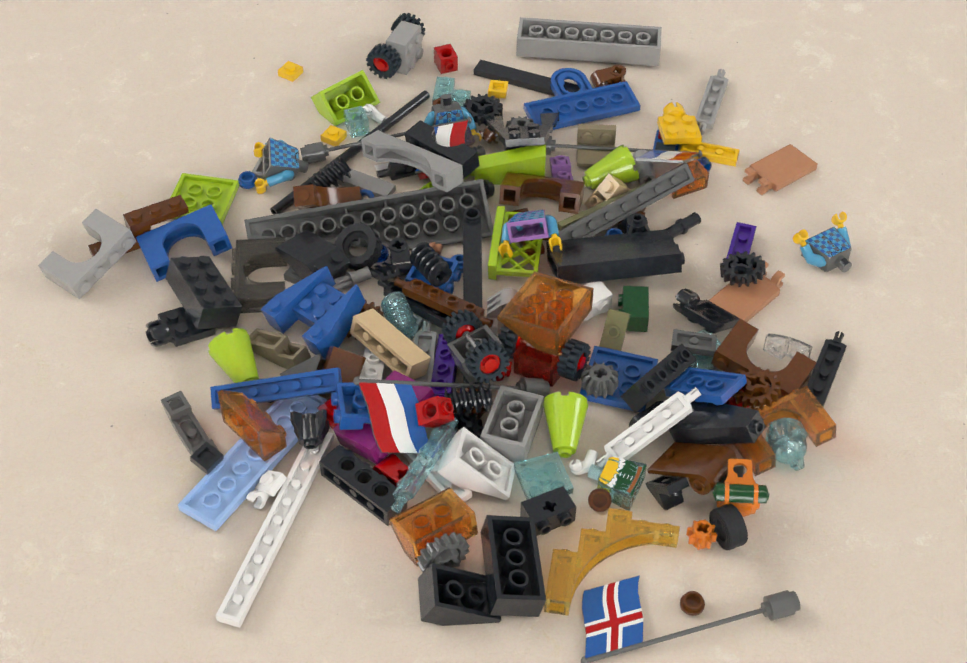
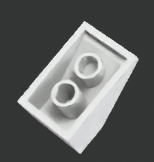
(476, 466)

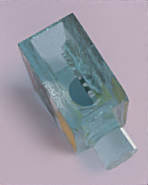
(621, 479)

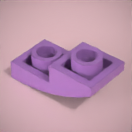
(561, 167)

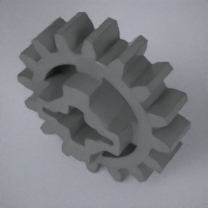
(444, 551)

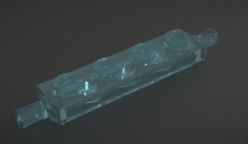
(423, 464)

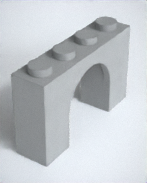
(81, 276)

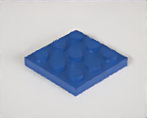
(629, 369)

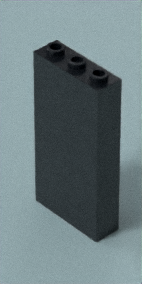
(616, 257)

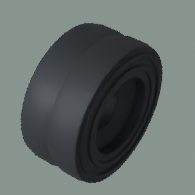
(729, 526)

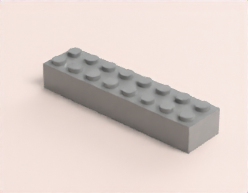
(589, 41)

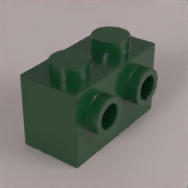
(635, 302)

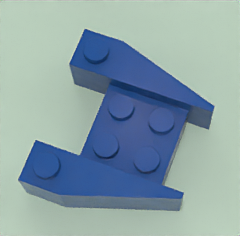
(317, 306)

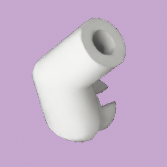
(373, 113)
(582, 467)

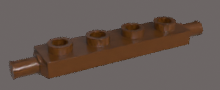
(439, 299)

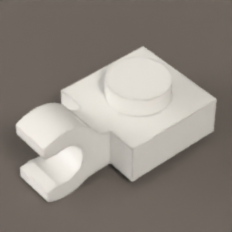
(267, 486)

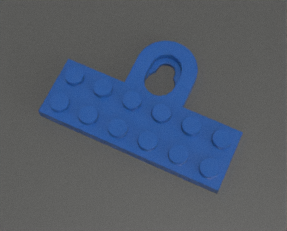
(584, 105)

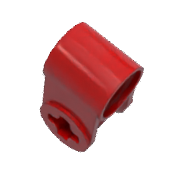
(392, 468)

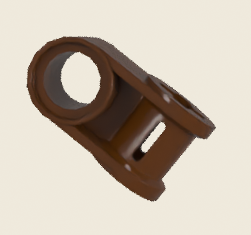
(608, 76)

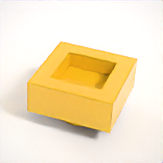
(290, 71)
(498, 89)
(333, 135)

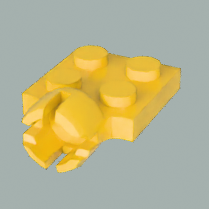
(677, 126)

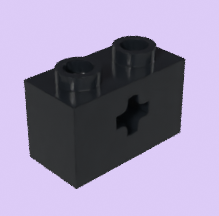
(549, 510)

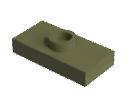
(614, 330)

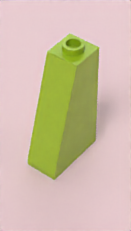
(523, 160)

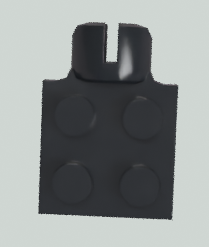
(704, 312)
(175, 327)

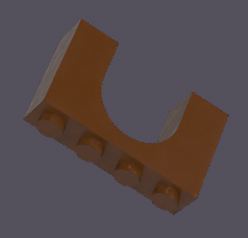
(521, 186)
(733, 358)

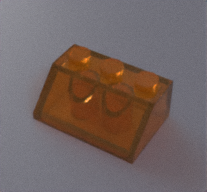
(251, 424)
(432, 519)

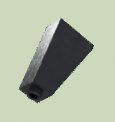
(718, 425)

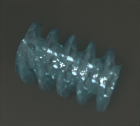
(399, 313)

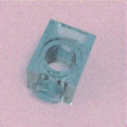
(356, 121)

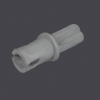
(352, 278)

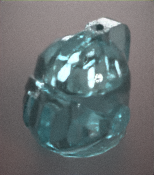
(791, 445)

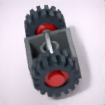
(474, 347)

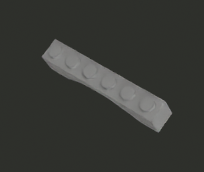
(386, 148)

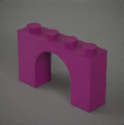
(362, 440)

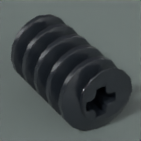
(332, 174)
(430, 264)
(471, 399)

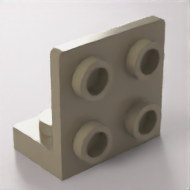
(594, 136)

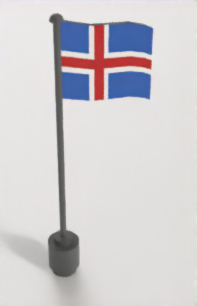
(616, 619)

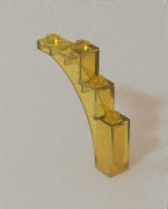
(595, 546)

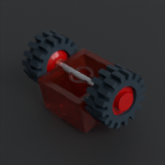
(539, 364)

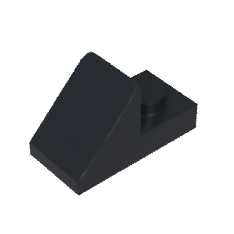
(668, 490)

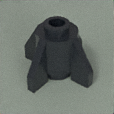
(634, 223)
(310, 427)

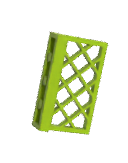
(496, 261)

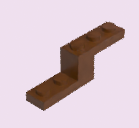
(142, 219)

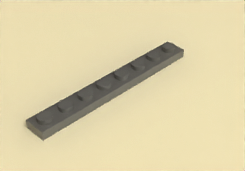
(628, 204)

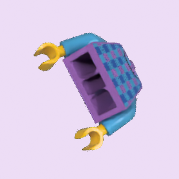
(529, 226)

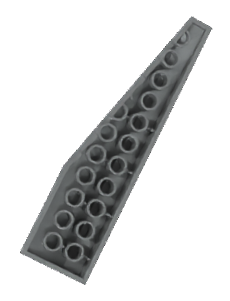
(413, 215)

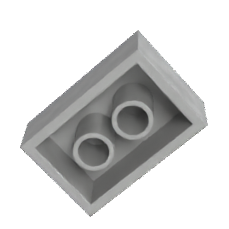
(513, 422)

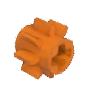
(701, 534)

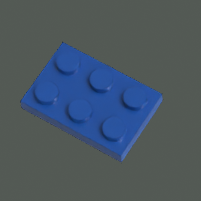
(713, 385)

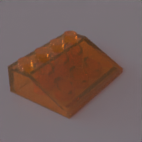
(547, 311)

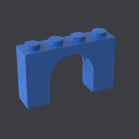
(200, 223)

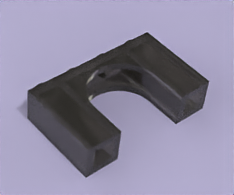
(248, 257)

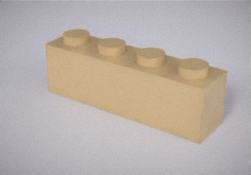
(389, 344)

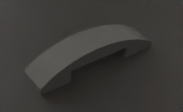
(185, 422)

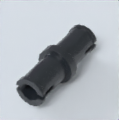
(682, 225)

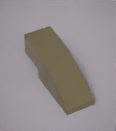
(278, 348)

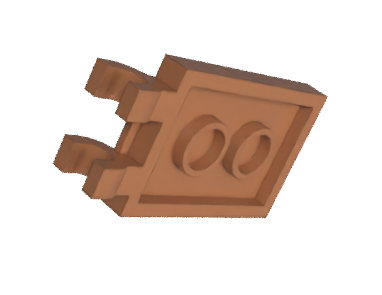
(779, 169)
(748, 301)

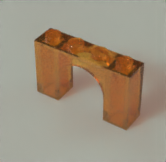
(798, 405)

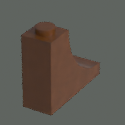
(315, 196)

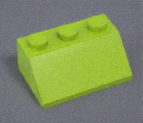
(346, 94)

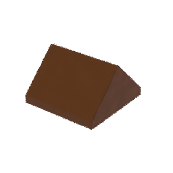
(348, 362)

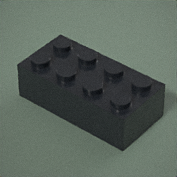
(203, 292)
(512, 566)

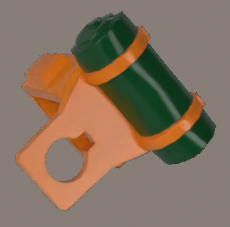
(741, 491)

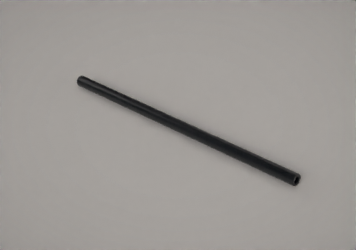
(352, 151)

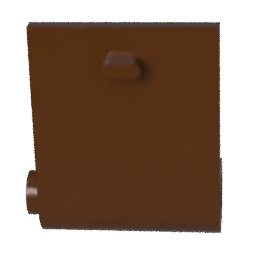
(699, 462)

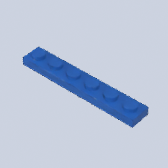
(283, 386)

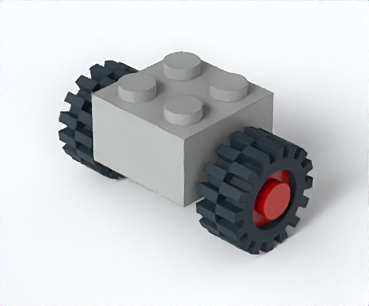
(401, 49)

